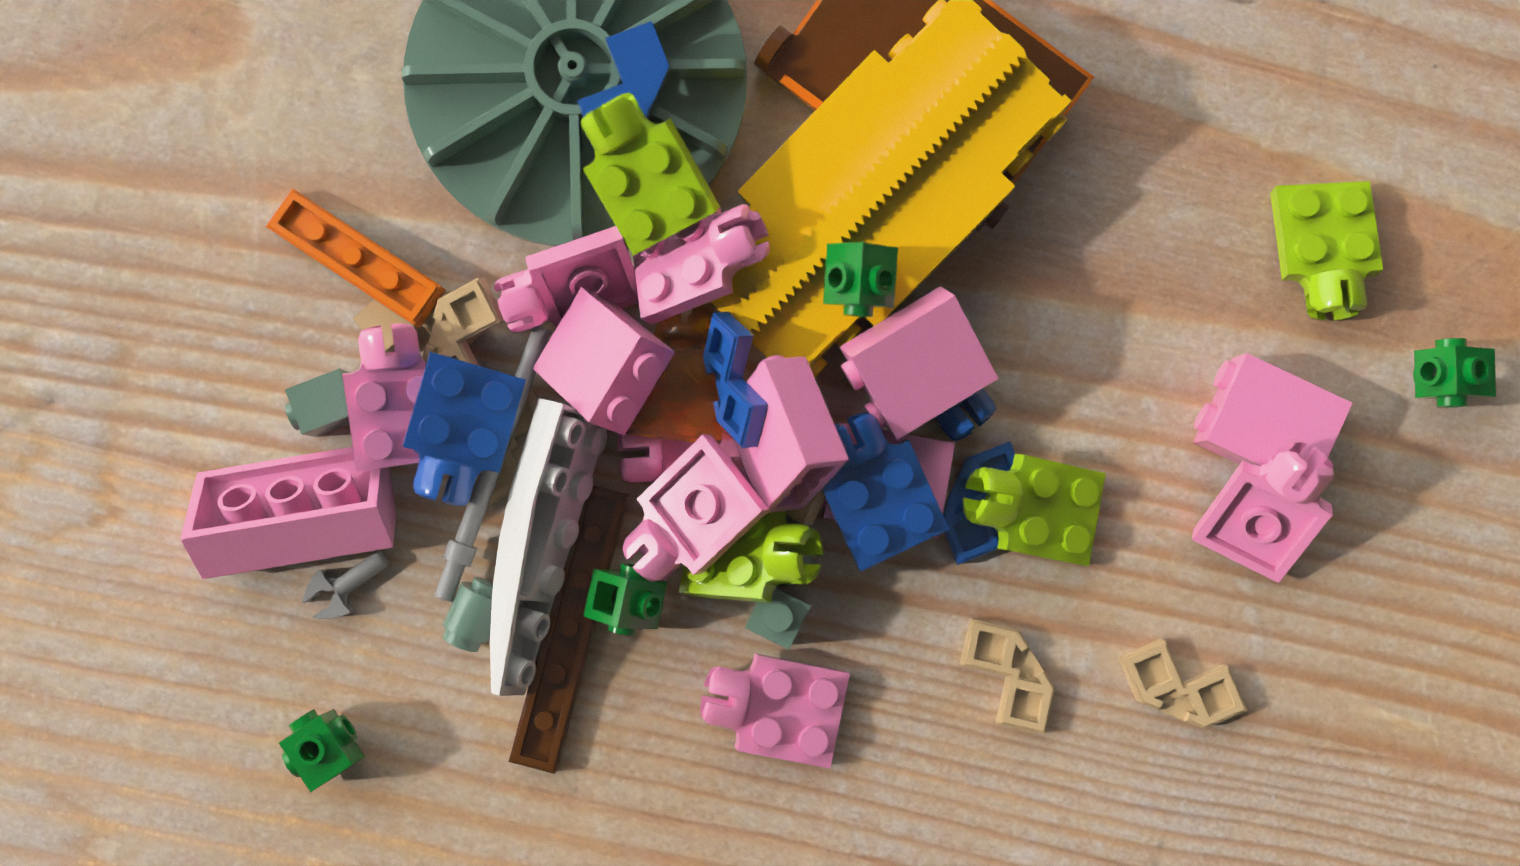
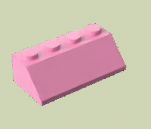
(287, 513)

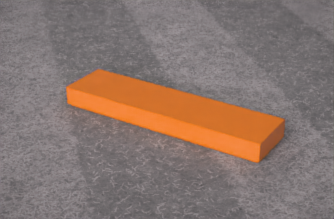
(356, 258)

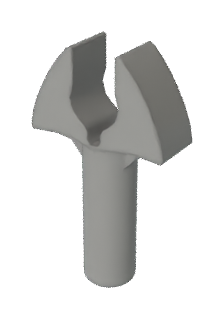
(343, 585)

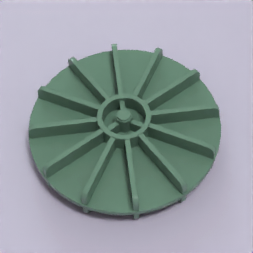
(500, 88)

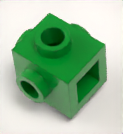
(860, 277)
(1454, 373)
(624, 600)
(320, 747)

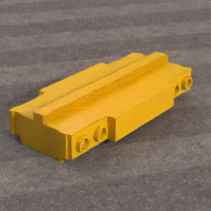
(892, 160)

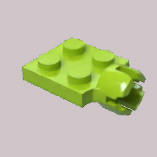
(644, 174)
(1327, 244)
(1039, 507)
(759, 562)

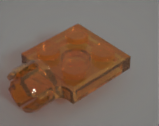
(684, 394)

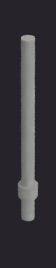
(461, 550)

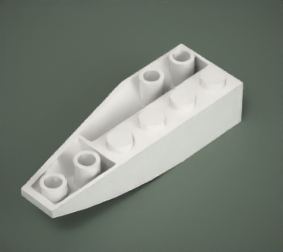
(537, 536)

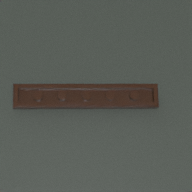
(569, 637)

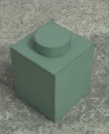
(318, 404)
(779, 619)

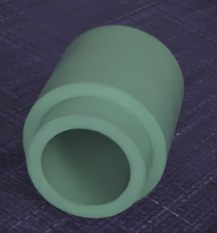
(470, 615)

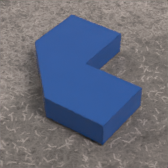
(640, 67)
(725, 355)
(964, 537)

